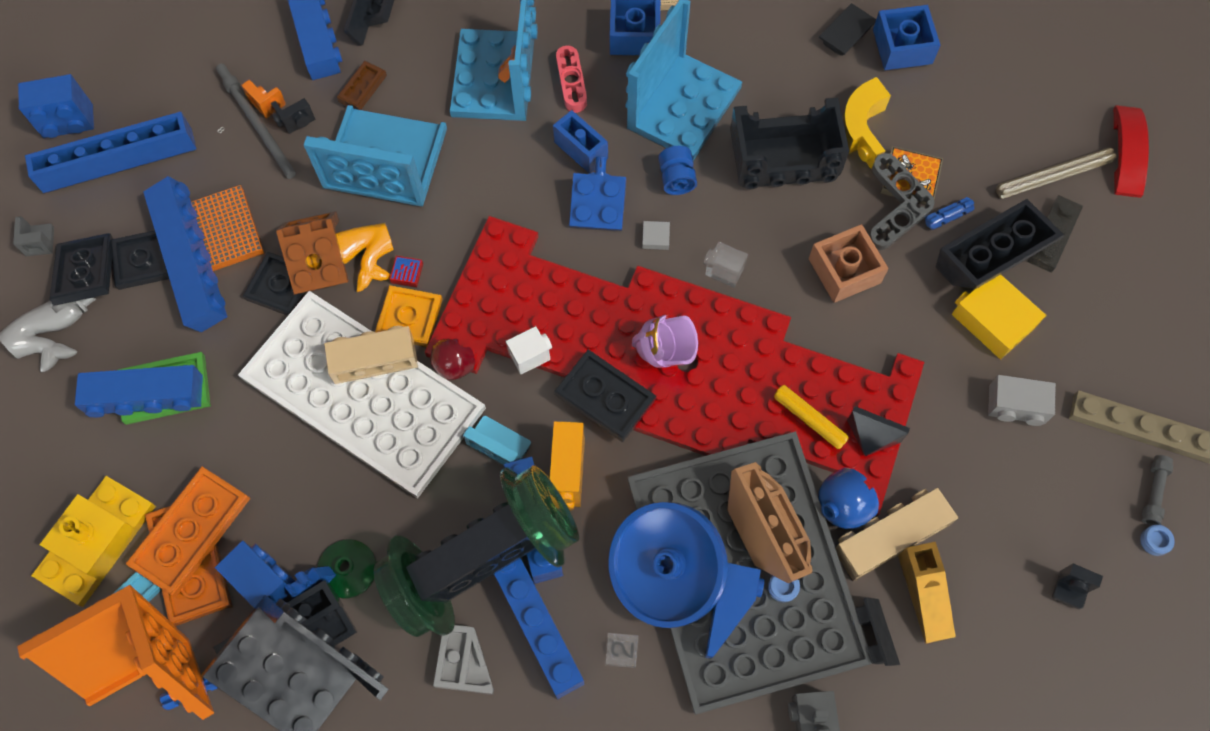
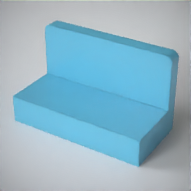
(497, 441)

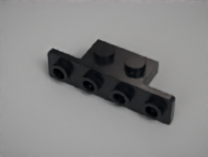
(366, 14)

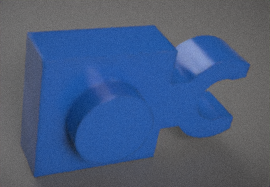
(309, 579)

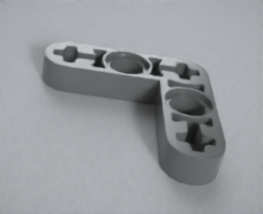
(907, 207)

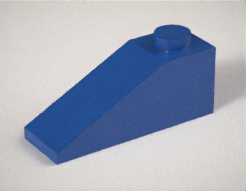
(738, 596)

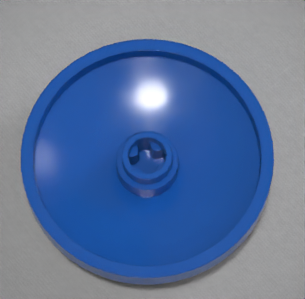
(668, 564)

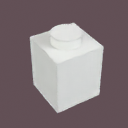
(529, 349)

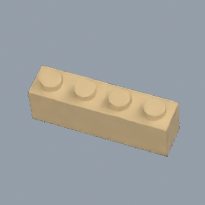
(890, 536)

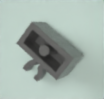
(814, 711)

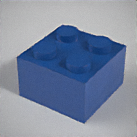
(632, 25)
(906, 37)
(56, 106)
(255, 574)

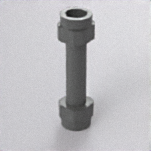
(1161, 467)

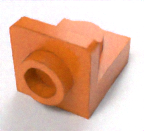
(261, 99)

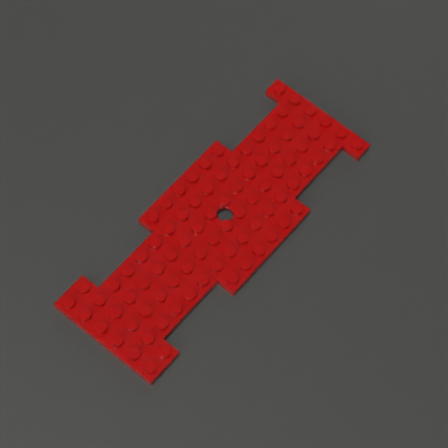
(738, 353)

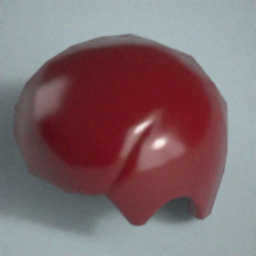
(452, 359)

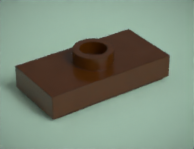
(362, 85)

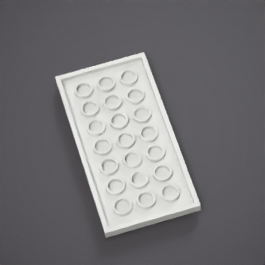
(393, 422)

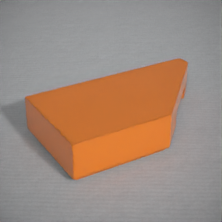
(504, 73)

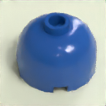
(847, 499)

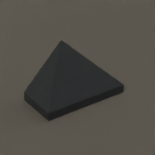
(874, 431)

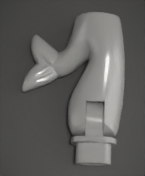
(20, 334)

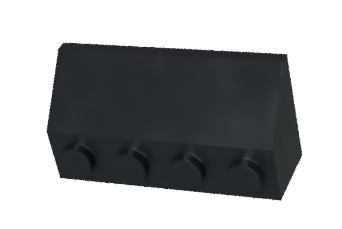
(997, 246)

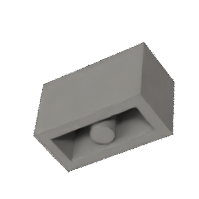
(1021, 400)

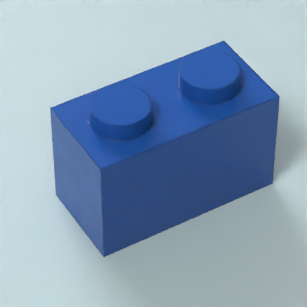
(580, 141)

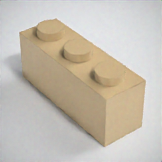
(370, 354)

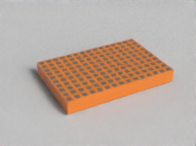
(227, 227)

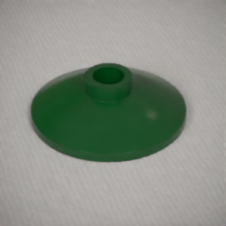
(360, 571)

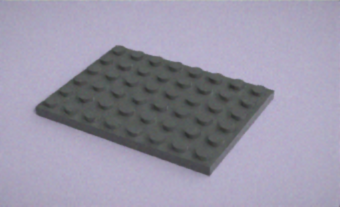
(775, 640)

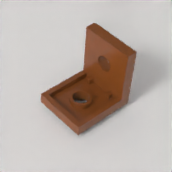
(307, 237)

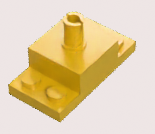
(90, 539)

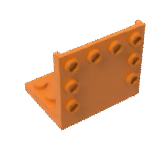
(117, 645)

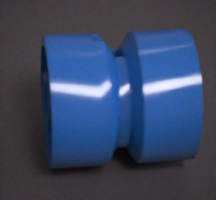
(677, 170)

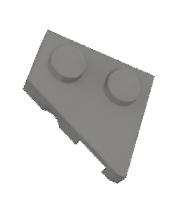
(462, 663)

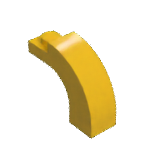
(863, 104)

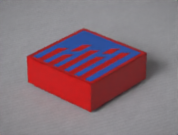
(406, 271)

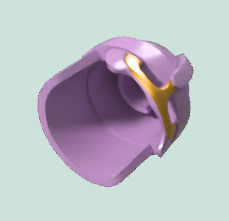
(667, 341)

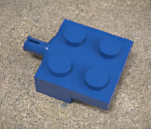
(598, 199)

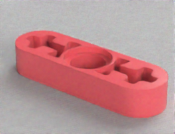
(568, 88)

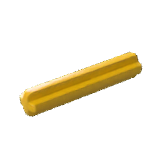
(811, 417)

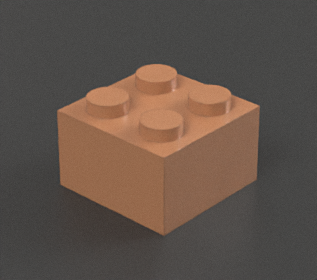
(848, 263)

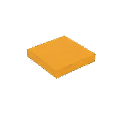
(411, 309)

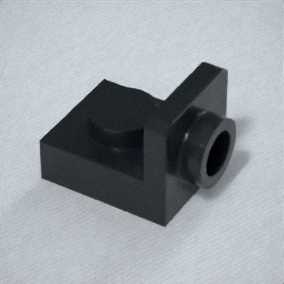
(1074, 585)

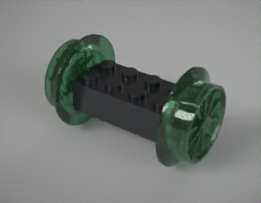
(421, 584)

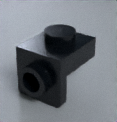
(294, 116)

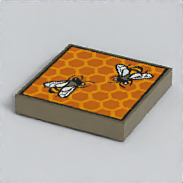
(922, 166)

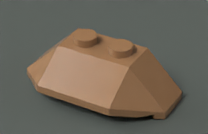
(768, 524)

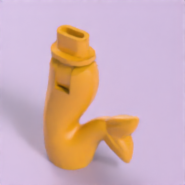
(352, 241)

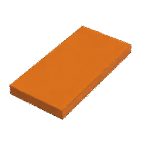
(188, 531)
(203, 593)

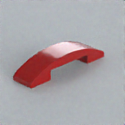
(1132, 151)

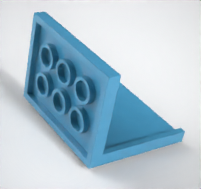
(480, 54)
(672, 94)
(378, 156)

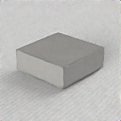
(656, 235)

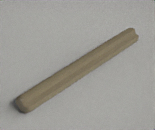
(1055, 173)

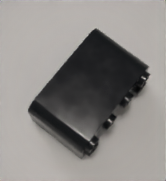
(789, 147)

